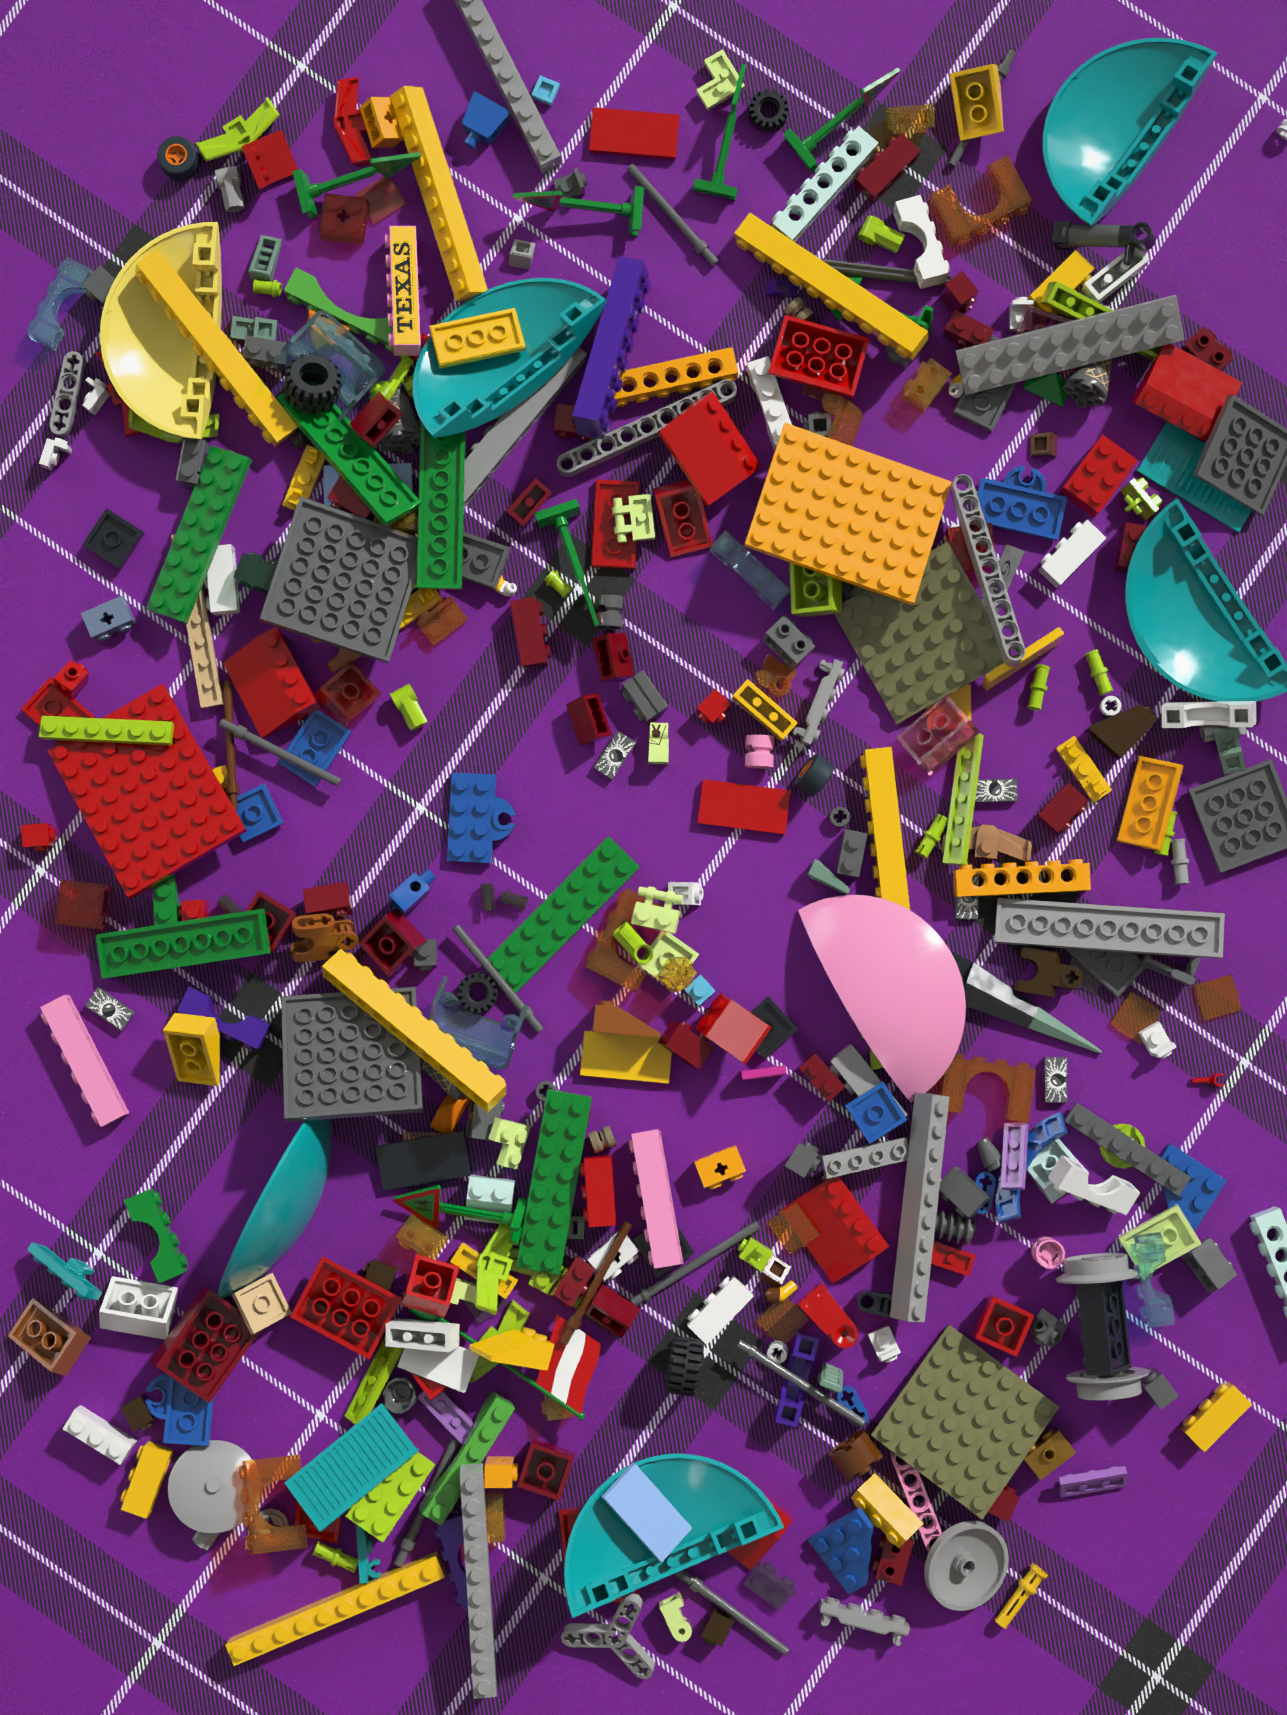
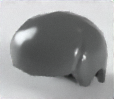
(399, 1395)

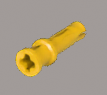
(1003, 1618)

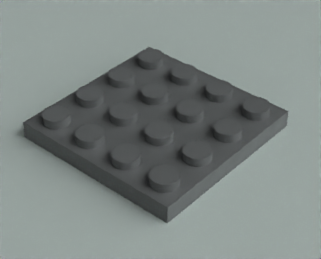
(1244, 455)
(1242, 815)

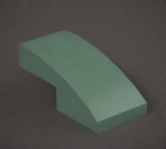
(255, 327)
(1229, 749)

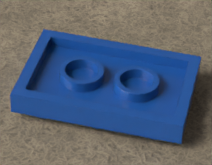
(317, 743)

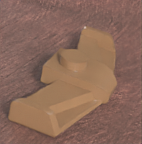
(989, 840)

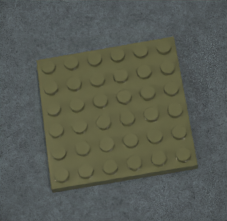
(924, 647)
(964, 1421)

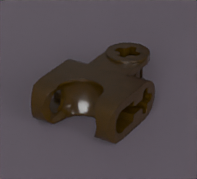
(1049, 973)

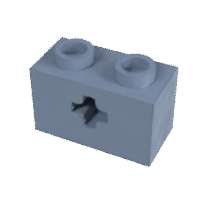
(96, 619)

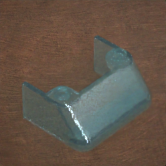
(329, 338)
(485, 1038)

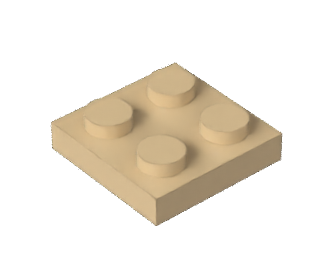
(261, 1303)

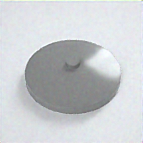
(207, 1487)
(966, 1565)

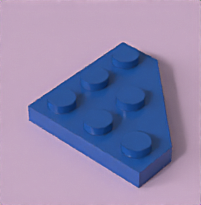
(1200, 1189)
(846, 1548)

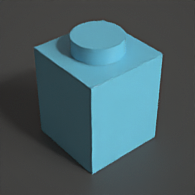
(699, 990)

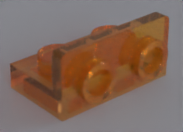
(441, 620)

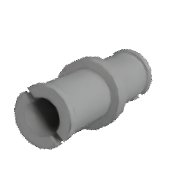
(1180, 861)

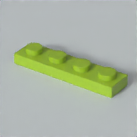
(373, 1382)

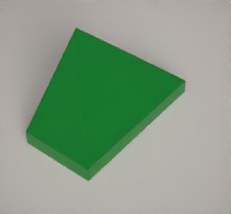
(1048, 387)

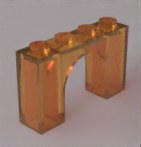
(962, 225)
(605, 958)
(1017, 1080)
(261, 1535)

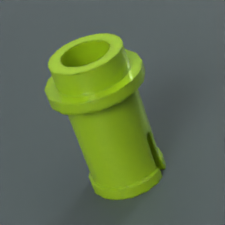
(267, 287)
(555, 581)

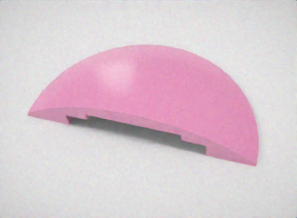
(893, 982)

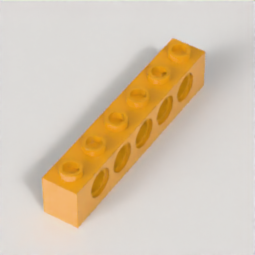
(679, 367)
(1078, 881)

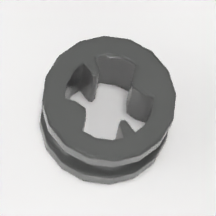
(835, 812)
(540, 1086)

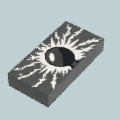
(614, 755)
(996, 790)
(967, 906)
(110, 1009)
(1055, 1079)

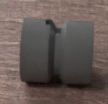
(608, 612)

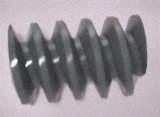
(954, 1227)

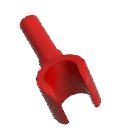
(1209, 1080)

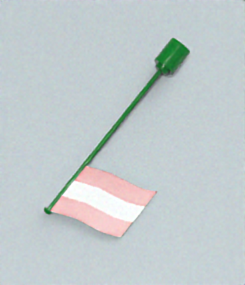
(568, 1369)

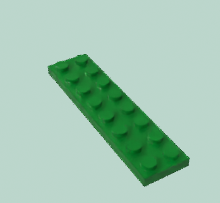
(355, 462)
(441, 511)
(199, 534)
(562, 914)
(183, 943)
(554, 1181)

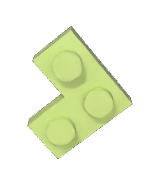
(723, 82)
(513, 1137)

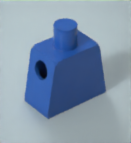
(484, 121)
(404, 898)

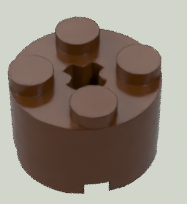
(855, 1455)

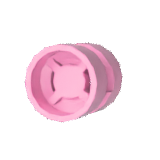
(759, 751)
(1047, 1252)

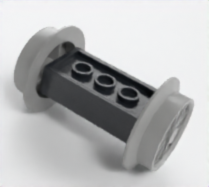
(1103, 1326)

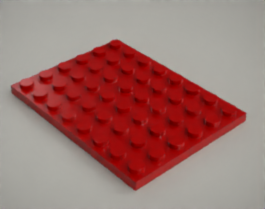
(146, 802)

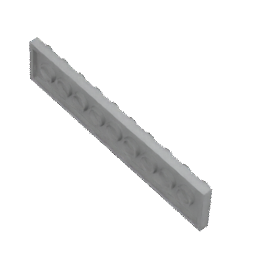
(1070, 344)
(1110, 928)

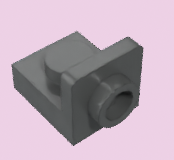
(571, 185)
(426, 955)

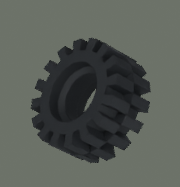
(772, 98)
(467, 983)

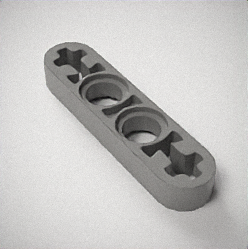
(70, 394)

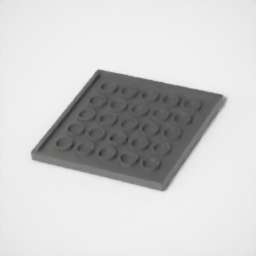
(342, 580)
(345, 1061)

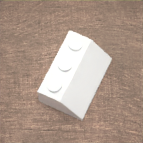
(138, 1308)

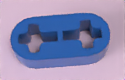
(989, 1189)
(856, 1402)

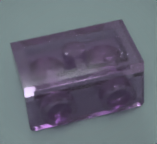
(770, 1585)

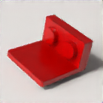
(269, 158)

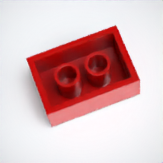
(1098, 476)
(598, 1190)

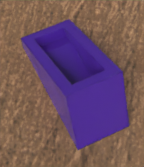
(781, 288)

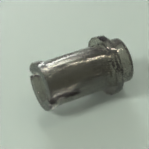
(299, 439)
(487, 896)
(513, 899)
(228, 905)

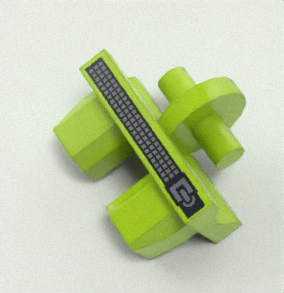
(1139, 499)

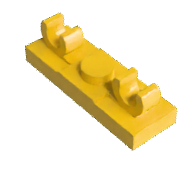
(305, 477)
(418, 603)
(1083, 769)

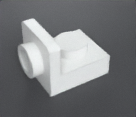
(1016, 311)
(95, 399)
(50, 452)
(691, 892)
(1157, 1040)
(884, 1344)

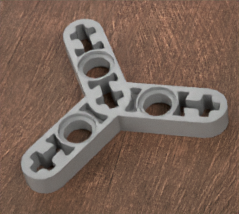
(578, 1636)

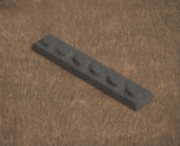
(1127, 1149)

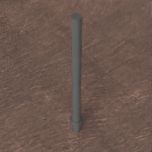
(692, 1265)
(800, 1383)

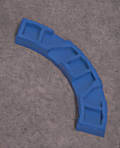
(1038, 1138)

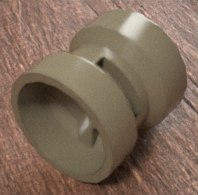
(798, 310)
(607, 1137)

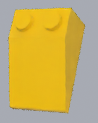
(977, 101)
(194, 1048)
(516, 1348)

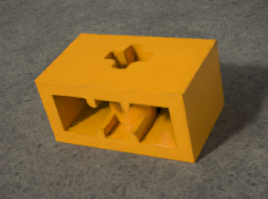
(381, 122)
(729, 1157)
(500, 1471)

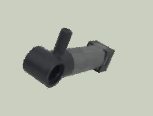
(1116, 236)

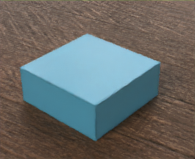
(545, 90)

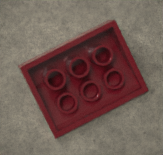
(205, 1345)

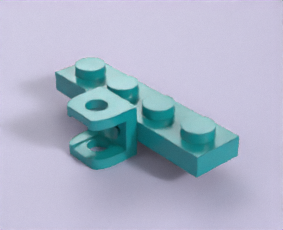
(71, 1273)

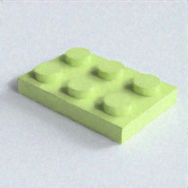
(1175, 1231)

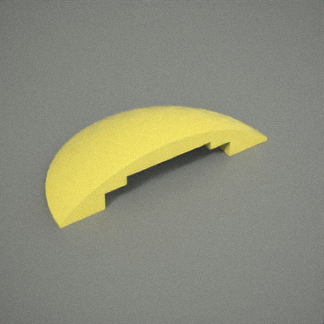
(143, 348)

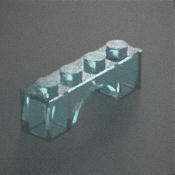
(45, 327)
(739, 559)
(1150, 1254)

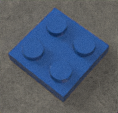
(258, 812)
(876, 1112)

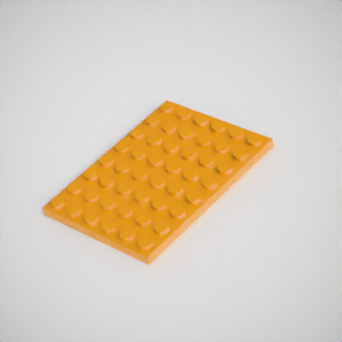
(848, 514)

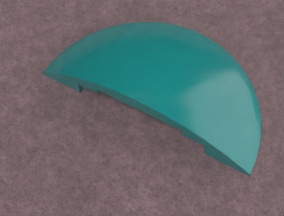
(1117, 117)
(553, 323)
(1193, 618)
(282, 1208)
(715, 1500)

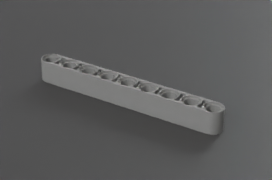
(634, 429)
(986, 580)

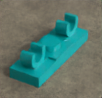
(365, 1547)

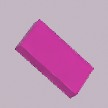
(763, 1072)

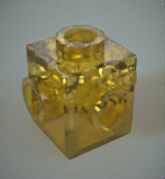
(677, 973)

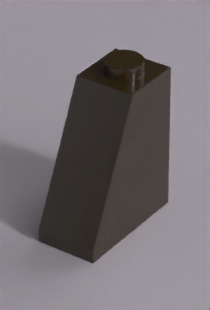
(1122, 730)

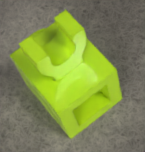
(754, 1253)

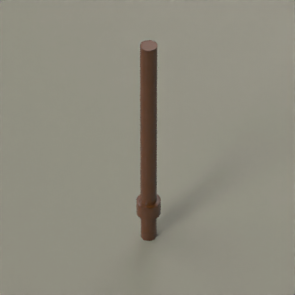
(232, 787)
(575, 1321)

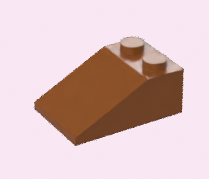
(618, 1021)
(49, 1337)

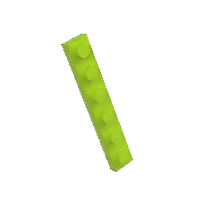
(106, 730)
(963, 802)

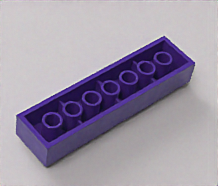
(611, 348)

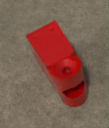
(829, 1316)

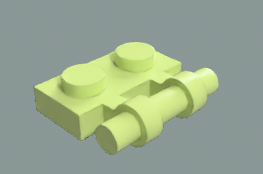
(641, 518)
(654, 916)

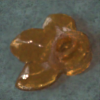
(775, 672)

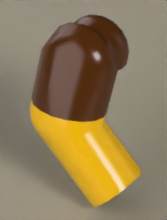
(779, 1294)

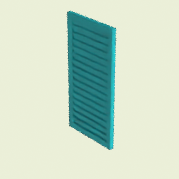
(1171, 466)
(351, 1467)

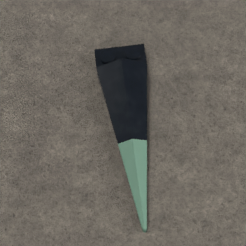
(997, 999)

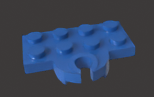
(1022, 505)
(475, 818)
(185, 1413)

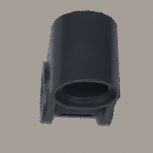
(879, 1304)

